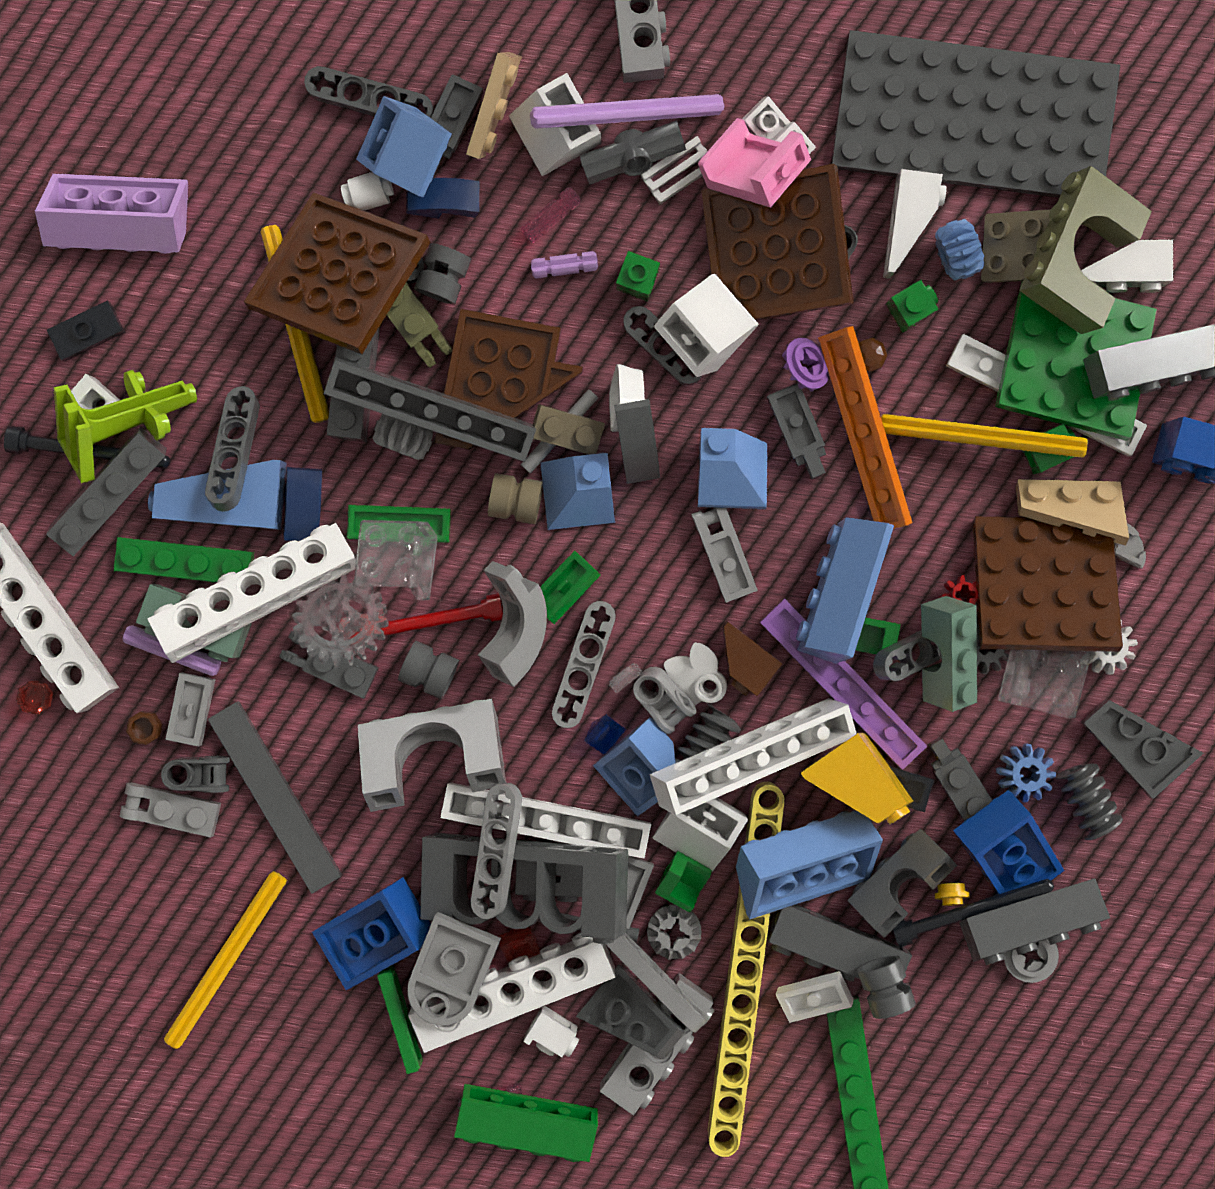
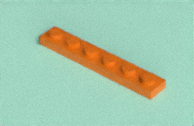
(864, 427)

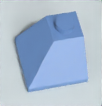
(731, 470)
(577, 491)
(631, 762)

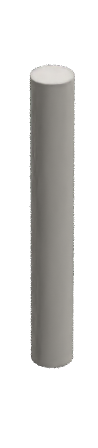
(544, 448)

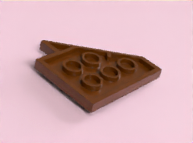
(503, 365)

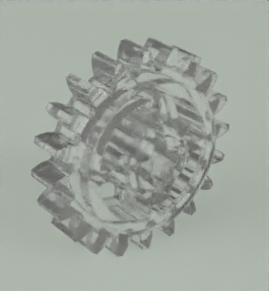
(340, 646)

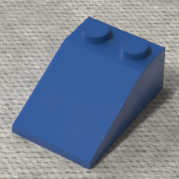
(1008, 845)
(373, 934)

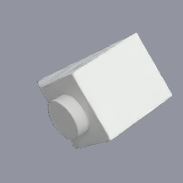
(914, 204)

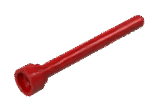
(488, 609)

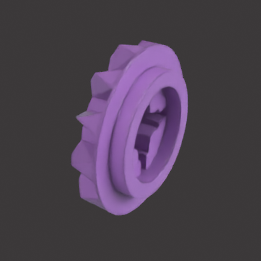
(810, 354)

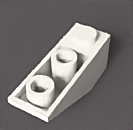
(1140, 264)

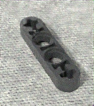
(371, 91)
(236, 448)

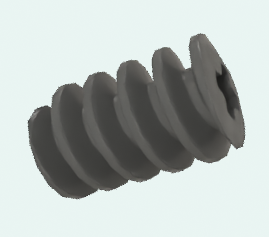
(710, 734)
(1091, 799)

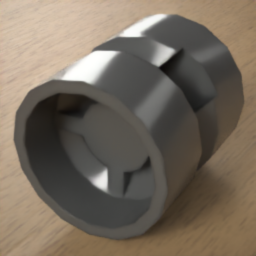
(438, 285)
(429, 670)
(885, 982)

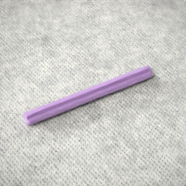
(626, 111)

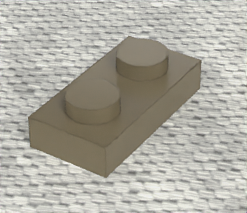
(567, 429)

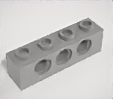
(640, 62)
(636, 1093)

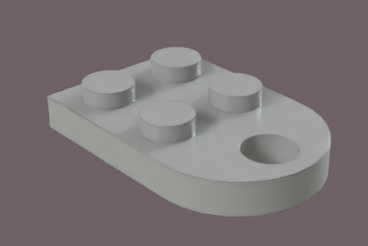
(451, 968)

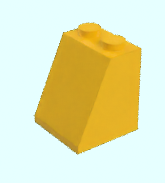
(861, 780)

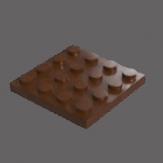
(786, 254)
(337, 272)
(1045, 587)

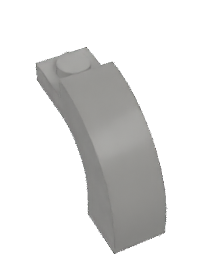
(522, 625)

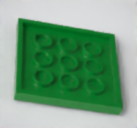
(1047, 371)

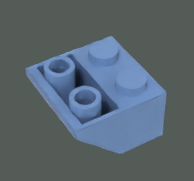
(403, 146)

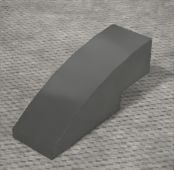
(637, 441)

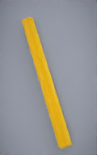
(300, 346)
(985, 435)
(225, 960)

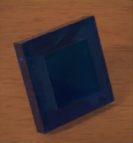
(604, 733)

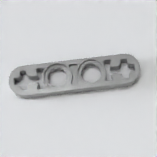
(587, 665)
(501, 852)
(658, 982)

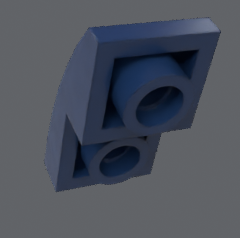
(446, 196)
(302, 502)

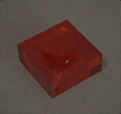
(519, 943)

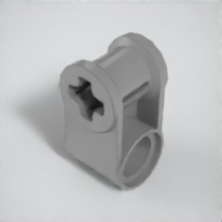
(665, 701)

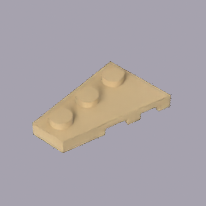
(493, 104)
(1081, 504)

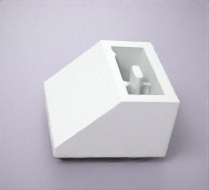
(554, 145)
(706, 326)
(703, 831)

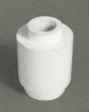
(367, 191)

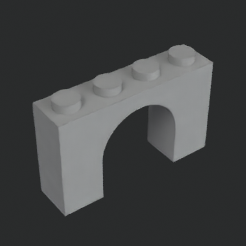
(390, 741)

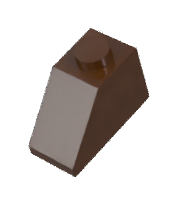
(747, 661)

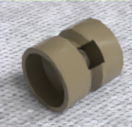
(515, 498)

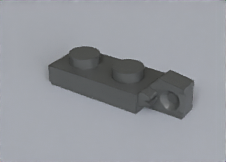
(456, 110)
(798, 428)
(958, 779)

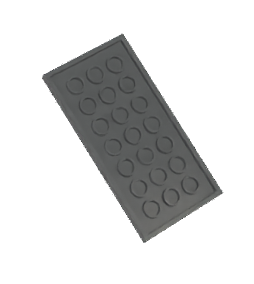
(972, 113)

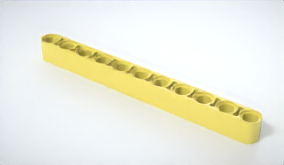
(743, 1018)

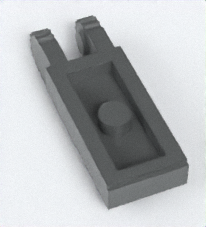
(354, 679)

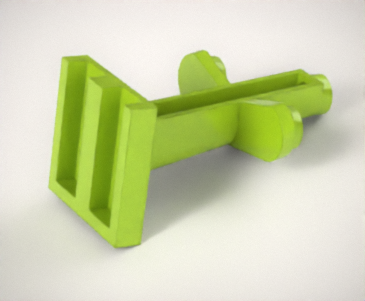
(83, 427)

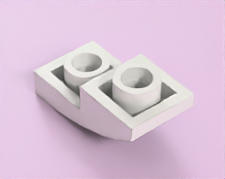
(769, 122)

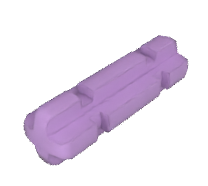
(564, 264)

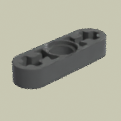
(639, 334)
(902, 651)

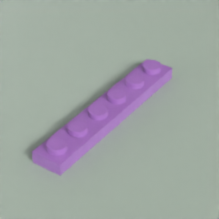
(849, 688)

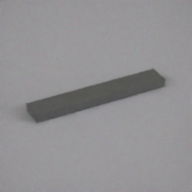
(275, 797)

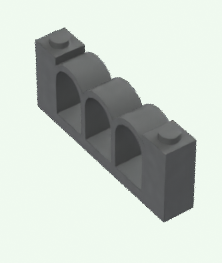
(603, 885)

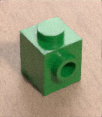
(913, 305)

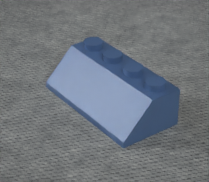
(844, 589)
(807, 862)

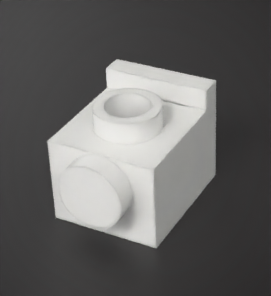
(90, 391)
(552, 1033)

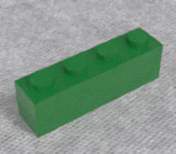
(526, 1123)

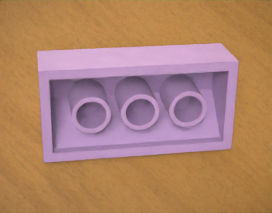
(113, 213)

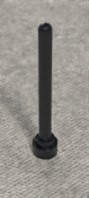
(19, 440)
(908, 930)

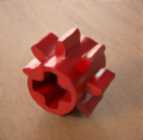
(967, 590)

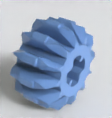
(959, 249)
(1026, 758)

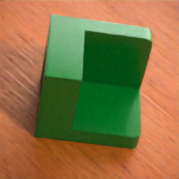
(877, 635)
(683, 881)

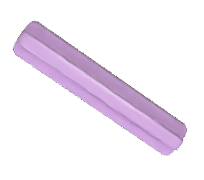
(198, 660)

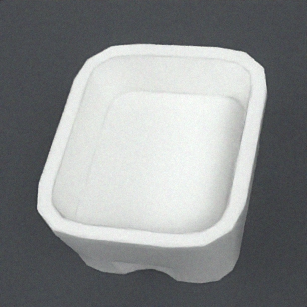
(625, 387)

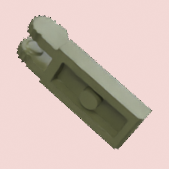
(416, 323)

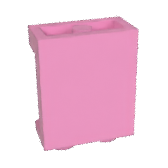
(753, 165)

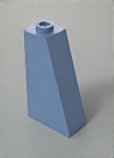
(258, 507)

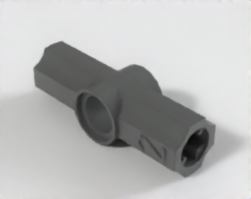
(632, 152)

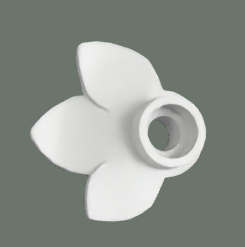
(693, 671)

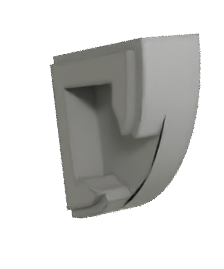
(1134, 551)

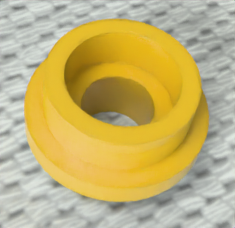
(951, 894)

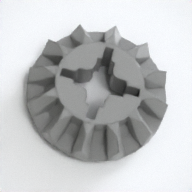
(664, 919)
(1034, 970)

